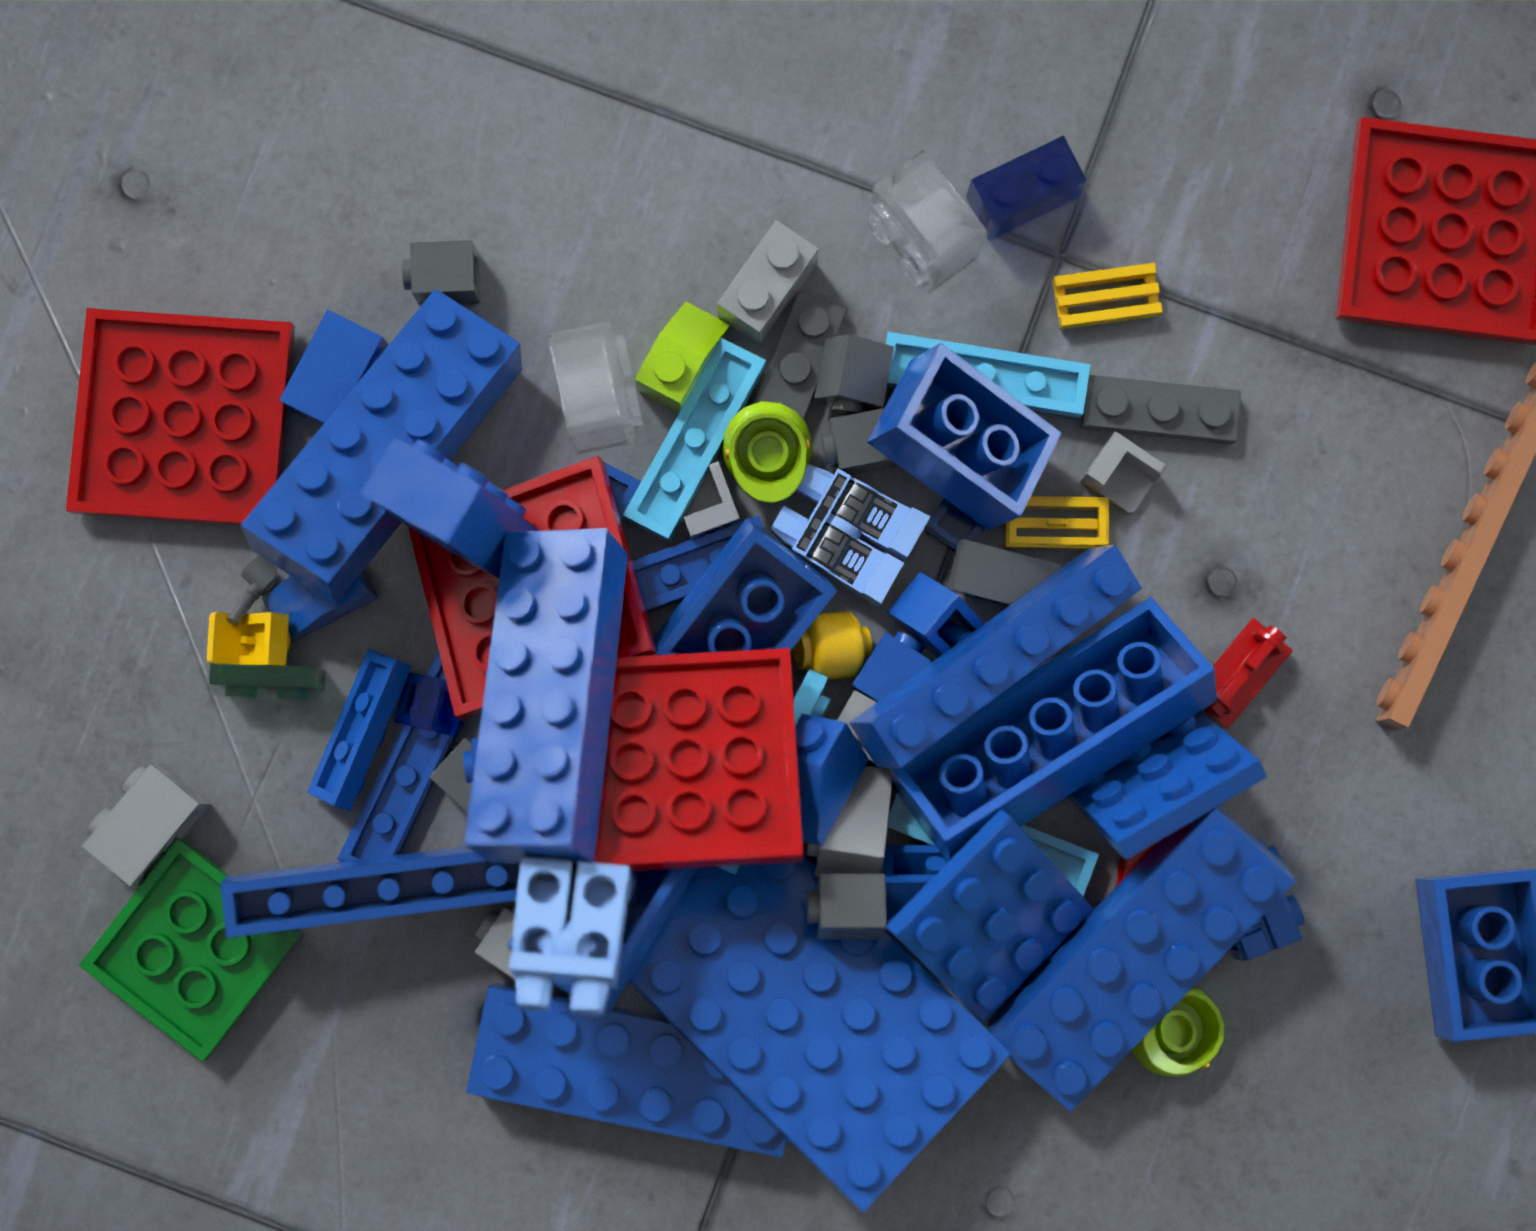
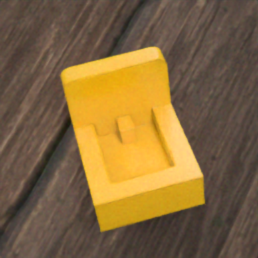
(255, 641)

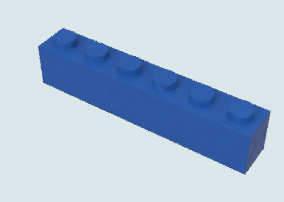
(995, 656)
(364, 890)

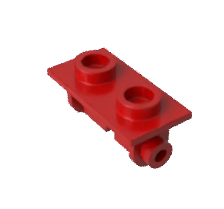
(1246, 669)

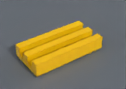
(1149, 289)
(1100, 524)

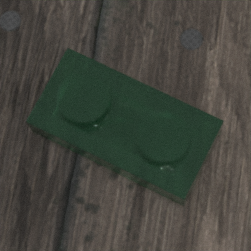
(244, 680)

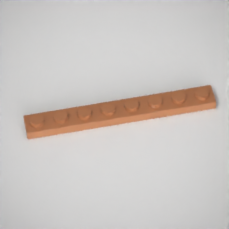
(1463, 565)

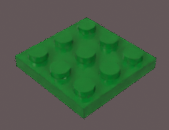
(173, 955)

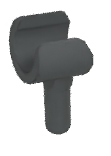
(262, 578)

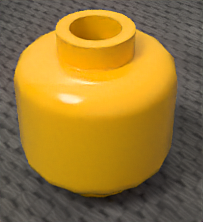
(833, 646)

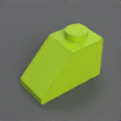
(680, 356)

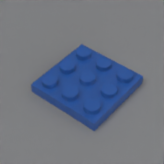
(1167, 785)
(990, 916)

